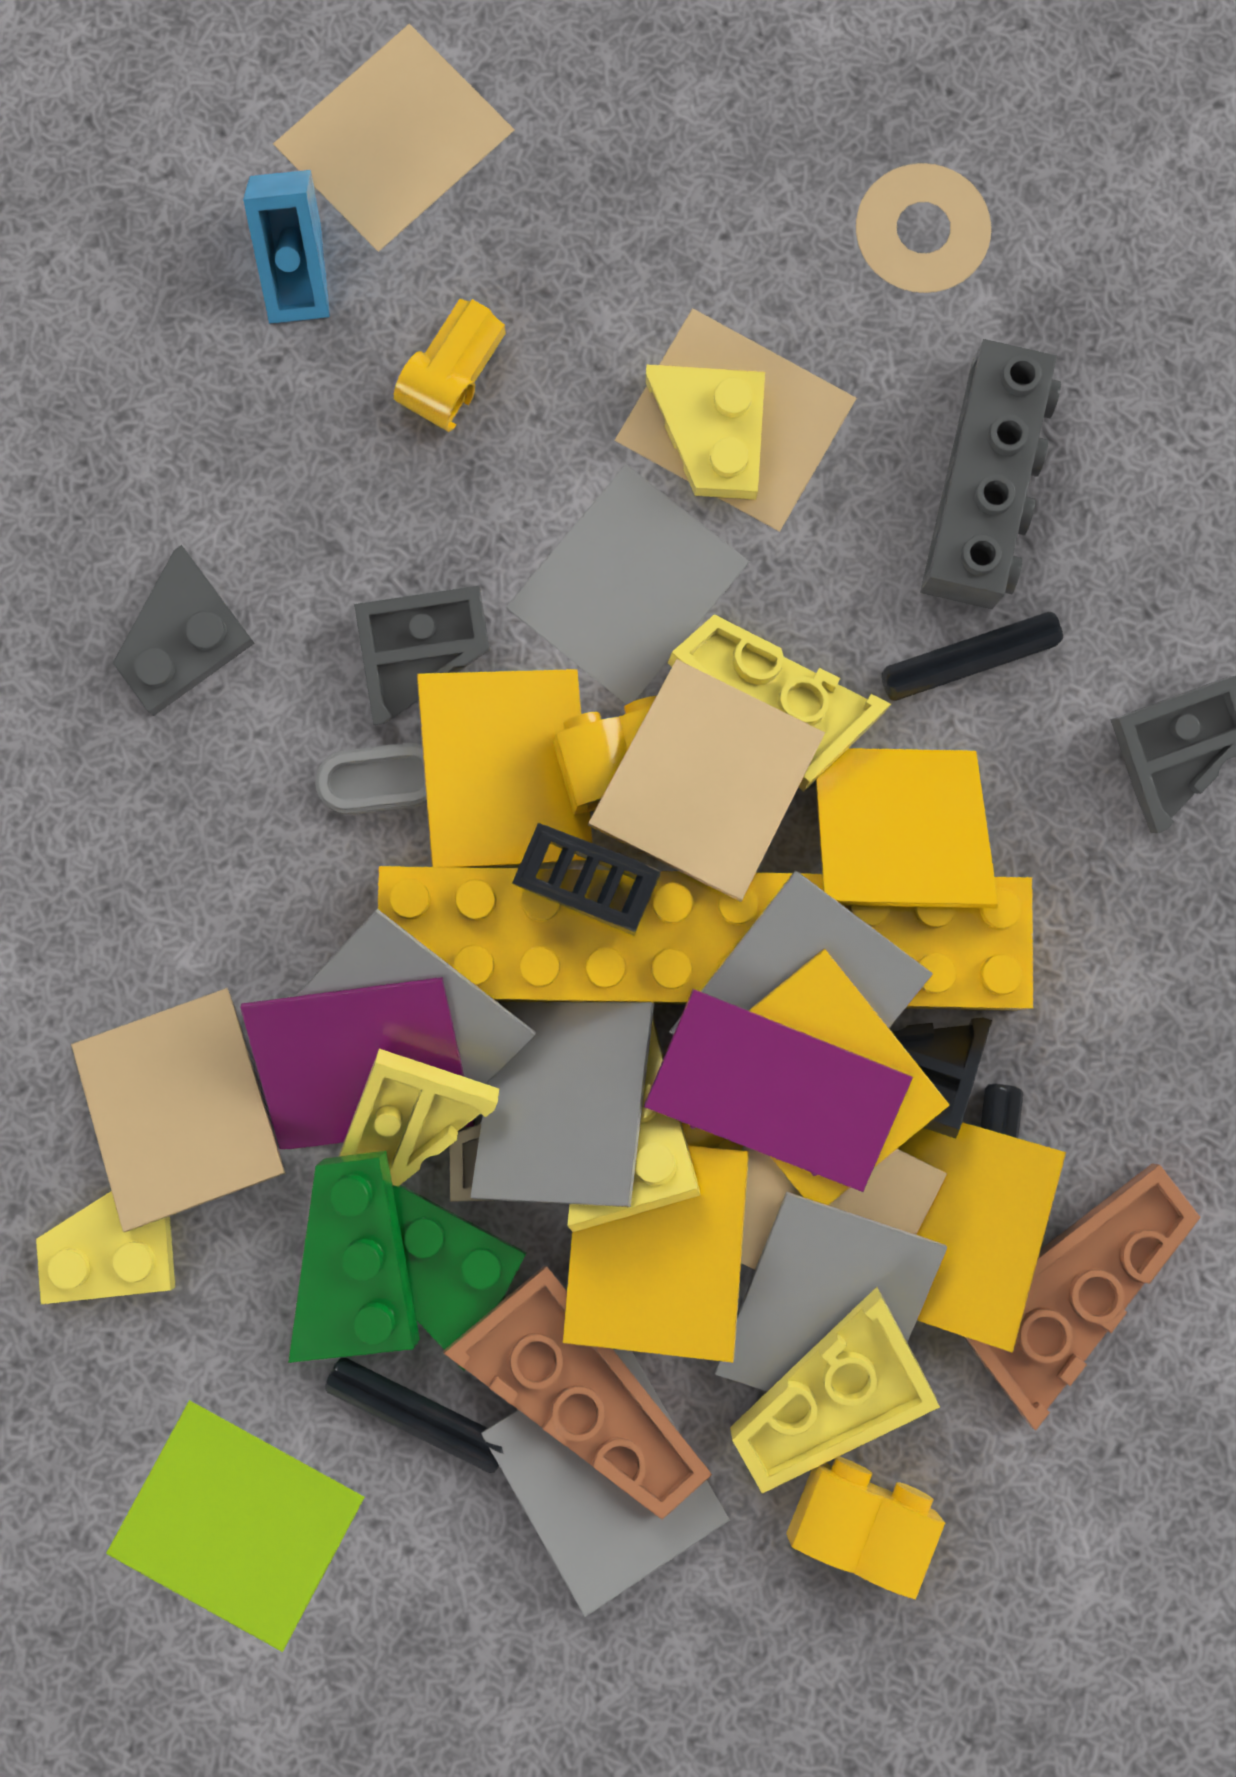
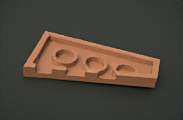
(1085, 1286)
(579, 1395)

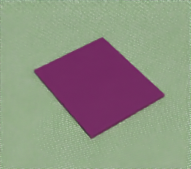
(322, 1047)

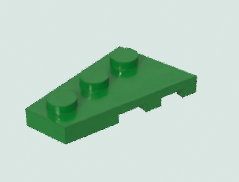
(353, 1265)
(452, 1266)

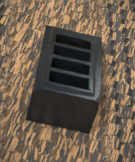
(619, 865)

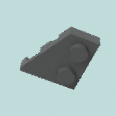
(417, 637)
(1177, 747)

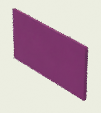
(777, 1090)

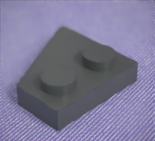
(179, 636)

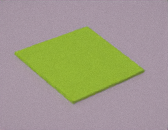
(235, 1525)

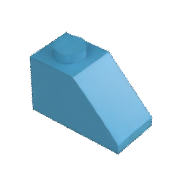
(287, 245)

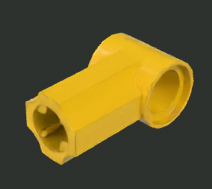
(445, 375)

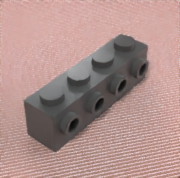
(990, 475)

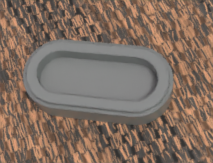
(373, 779)

